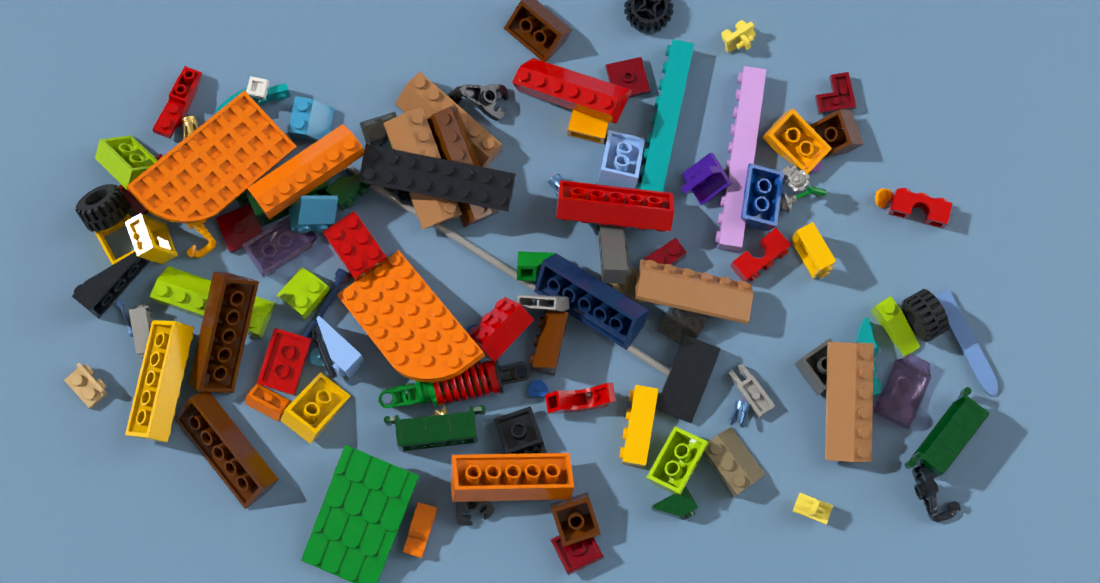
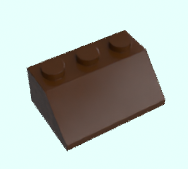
(537, 29)
(549, 342)

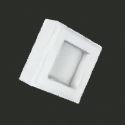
(257, 87)

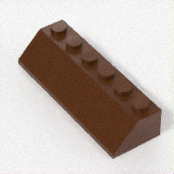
(456, 146)
(223, 332)
(226, 448)

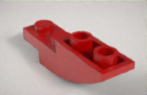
(179, 102)

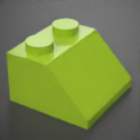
(303, 293)

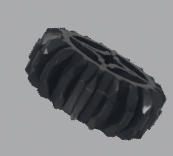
(637, 16)

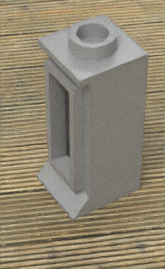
(141, 322)

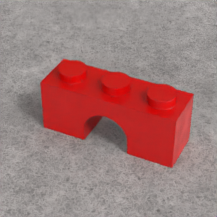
(936, 209)
(748, 267)

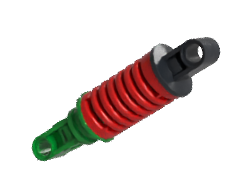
(473, 380)

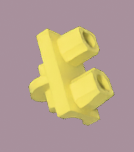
(740, 38)
(812, 508)

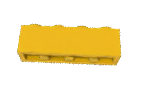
(640, 425)

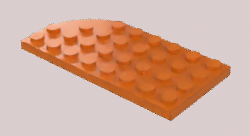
(213, 164)
(410, 323)

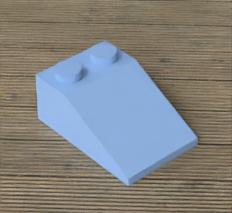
(621, 160)
(344, 356)

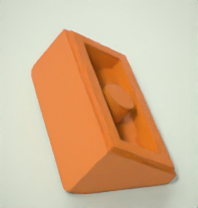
(267, 402)

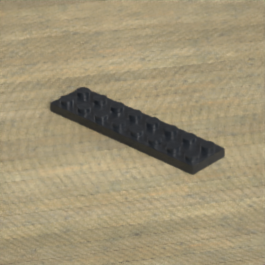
(437, 177)

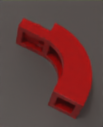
(580, 400)

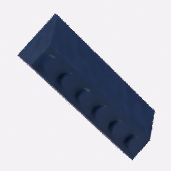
(592, 300)

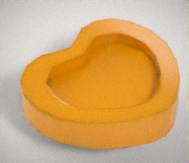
(882, 197)

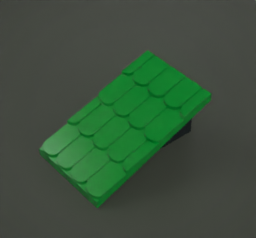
(359, 517)

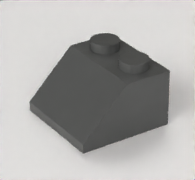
(814, 367)

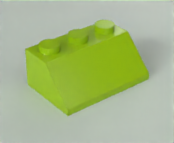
(124, 158)
(677, 461)

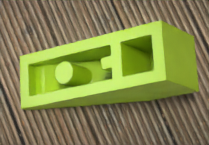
(896, 326)

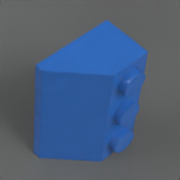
(762, 197)

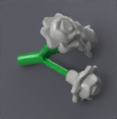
(797, 181)

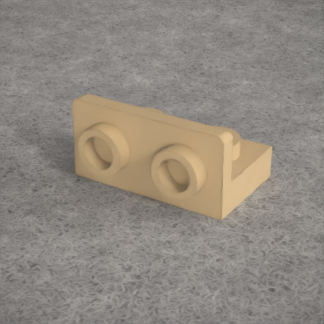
(86, 386)

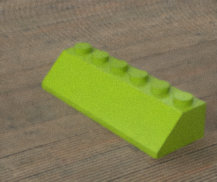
(190, 295)

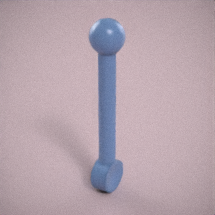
(120, 304)

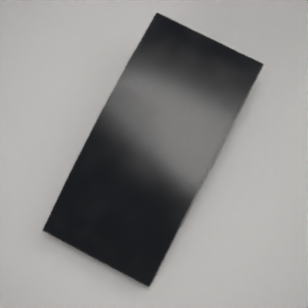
(687, 378)
(520, 432)

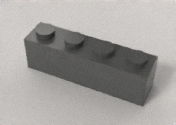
(613, 253)

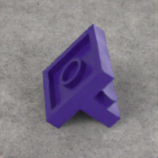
(705, 179)

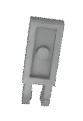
(752, 392)

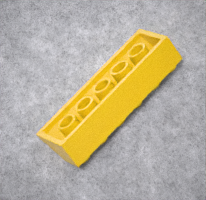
(160, 380)

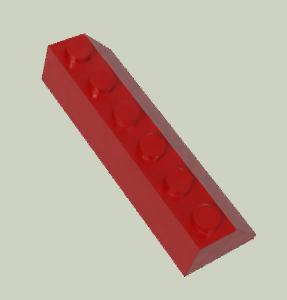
(571, 90)
(615, 206)

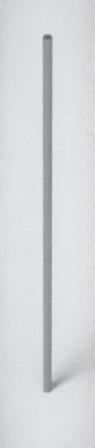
(498, 264)

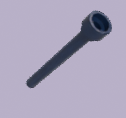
(341, 277)

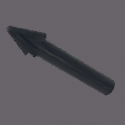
(317, 337)

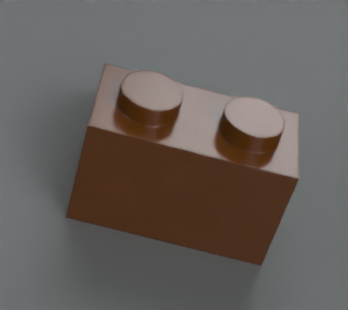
(839, 132)
(575, 519)

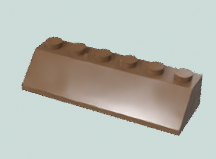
(423, 93)
(413, 134)
(693, 291)
(849, 401)

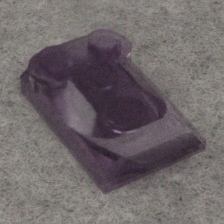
(277, 247)
(903, 390)

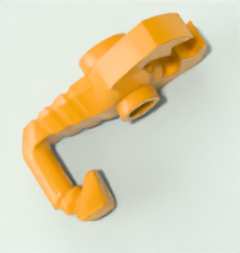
(200, 227)

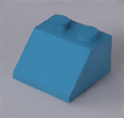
(310, 120)
(313, 213)

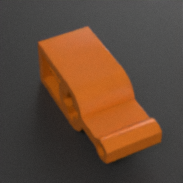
(420, 529)

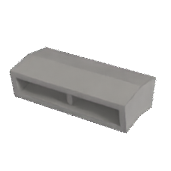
(560, 303)

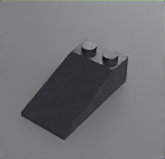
(104, 288)

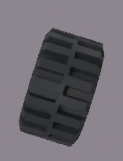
(102, 207)
(925, 315)

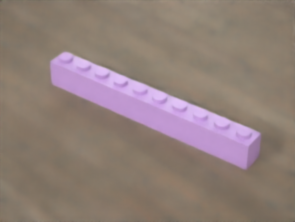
(742, 153)

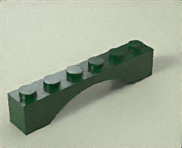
(348, 190)

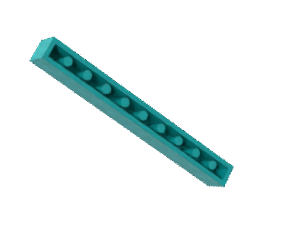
(667, 116)

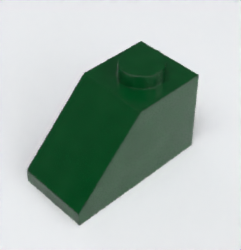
(677, 505)

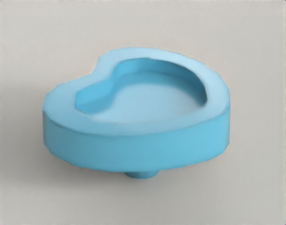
(315, 358)

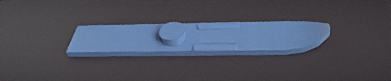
(968, 344)

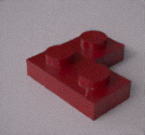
(840, 97)

